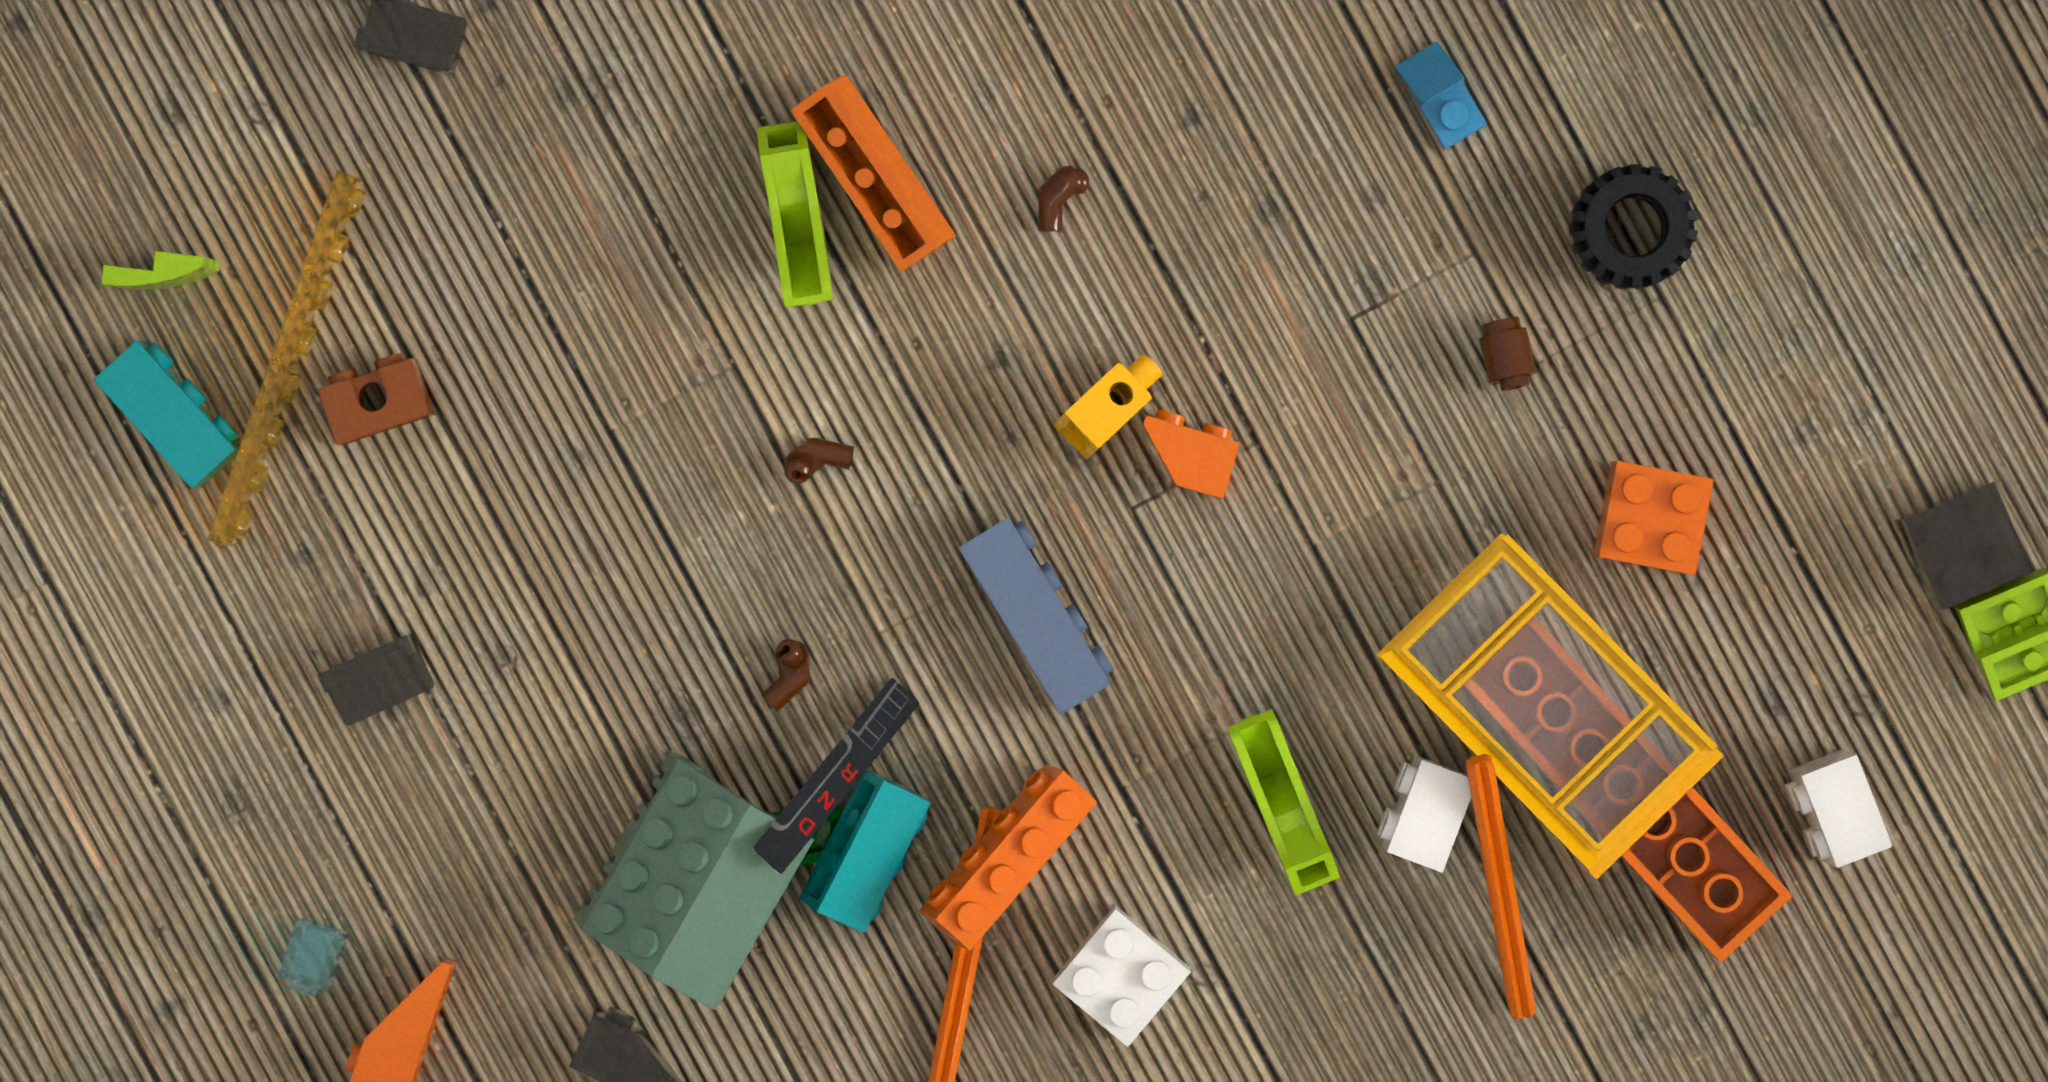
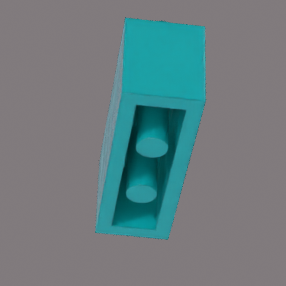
(169, 412)
(865, 851)

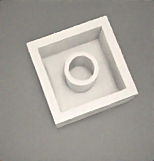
(1837, 808)
(1426, 813)
(1121, 975)

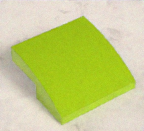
(168, 272)
(2009, 633)

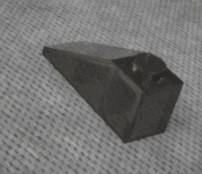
(619, 1051)

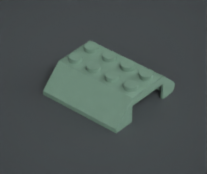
(688, 884)

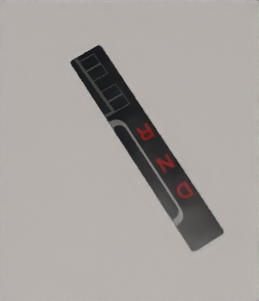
(835, 776)

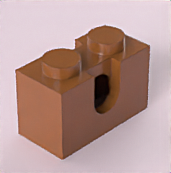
(405, 401)

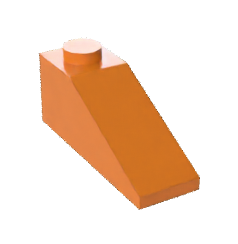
(401, 1040)

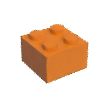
(1653, 517)

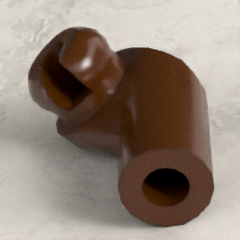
(1055, 193)
(813, 455)
(793, 673)

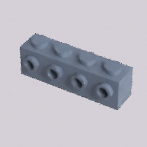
(1035, 615)

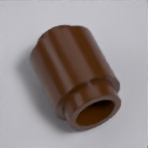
(1507, 353)

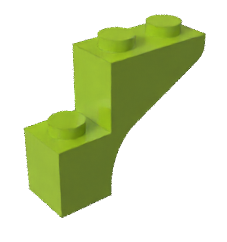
(795, 214)
(1283, 802)

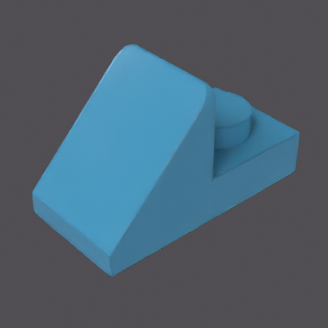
(1441, 95)

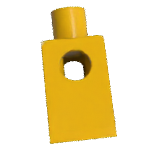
(1096, 417)

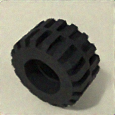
(1675, 220)

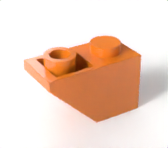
(1193, 457)

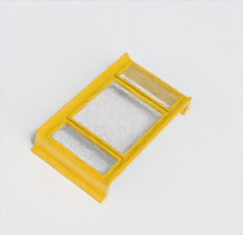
(1552, 704)

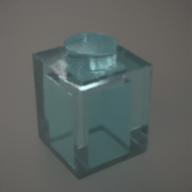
(312, 957)

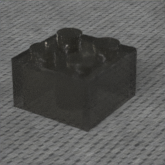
(1963, 546)

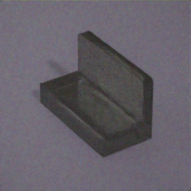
(412, 35)
(378, 679)

